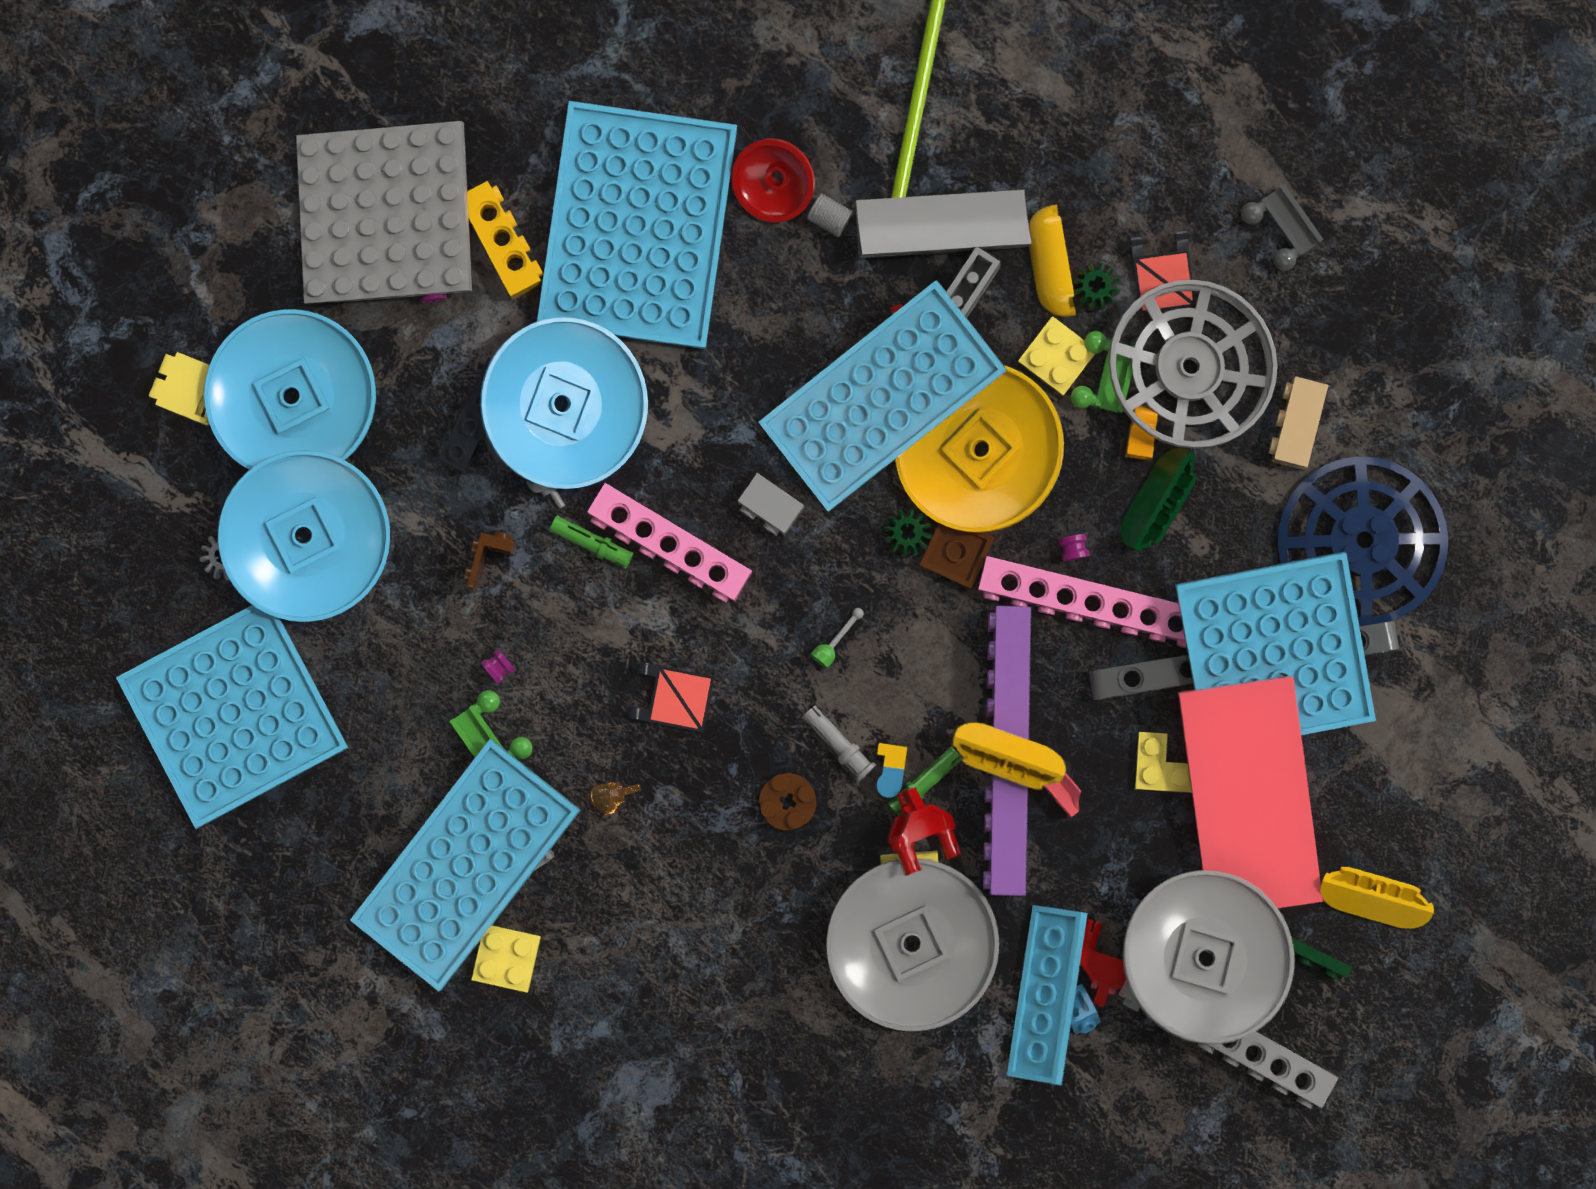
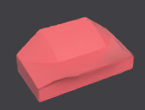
(1065, 794)

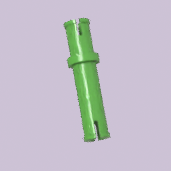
(602, 547)
(930, 776)

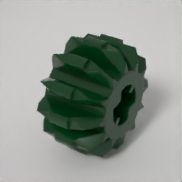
(1088, 279)
(917, 532)

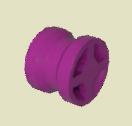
(1074, 547)
(498, 666)

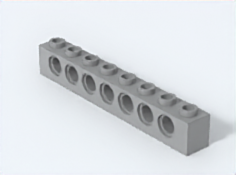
(1318, 1083)

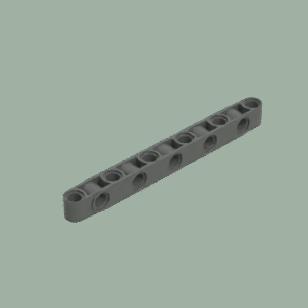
(1166, 672)

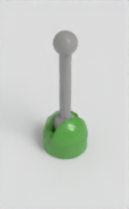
(825, 653)

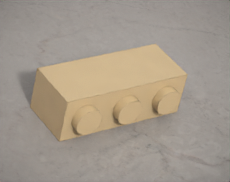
(1298, 422)

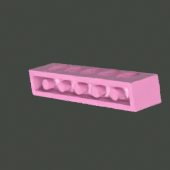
(611, 499)

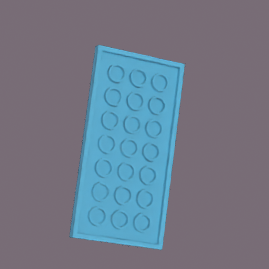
(882, 395)
(465, 865)

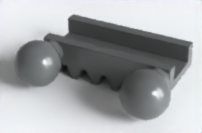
(1291, 222)

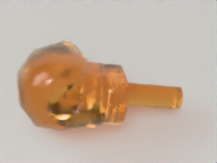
(610, 795)

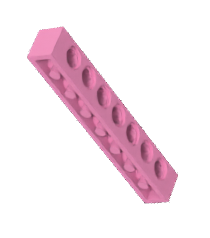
(996, 569)

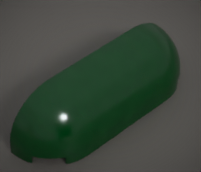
(1159, 499)

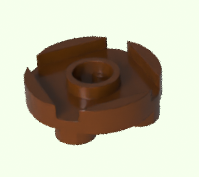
(802, 794)

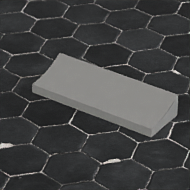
(942, 223)

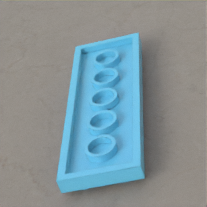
(1047, 994)

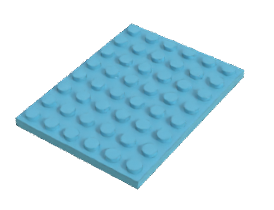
(638, 223)

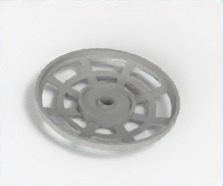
(1204, 353)

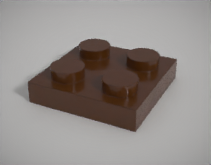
(957, 554)

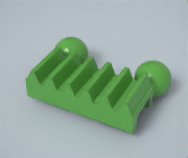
(1105, 399)
(477, 733)

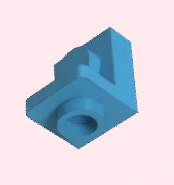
(1084, 1013)

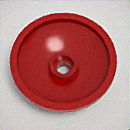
(762, 191)

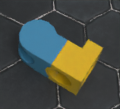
(890, 781)

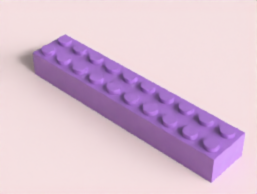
(1010, 714)

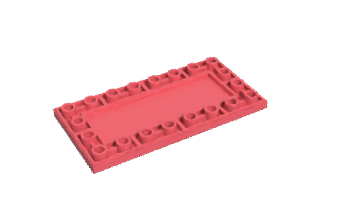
(1252, 787)

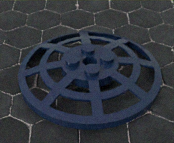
(1375, 523)

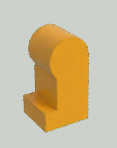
(1140, 443)

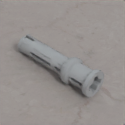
(847, 752)

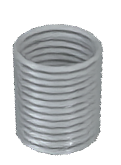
(829, 215)

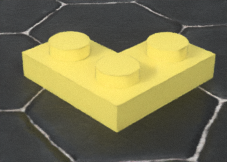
(1154, 771)

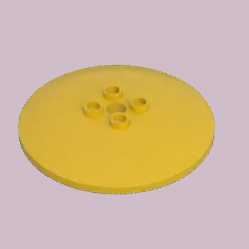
(1007, 482)

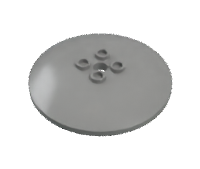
(1248, 951)
(918, 986)

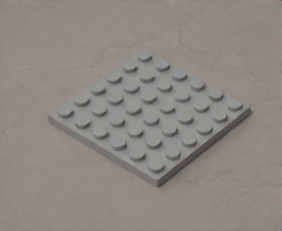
(384, 213)

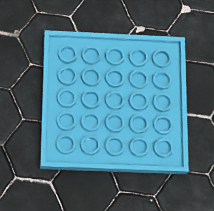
(1282, 624)
(231, 713)

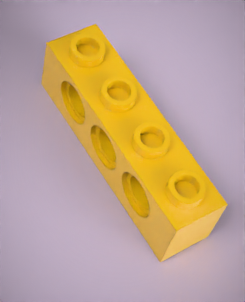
(517, 281)

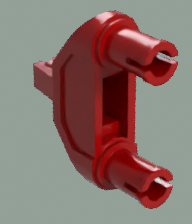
(918, 823)
(1103, 970)

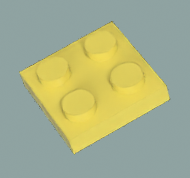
(1056, 356)
(506, 958)

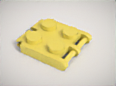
(183, 387)

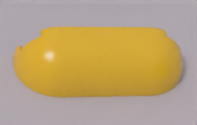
(1051, 262)
(1008, 755)
(1376, 898)

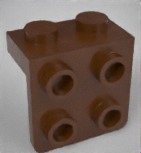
(498, 542)

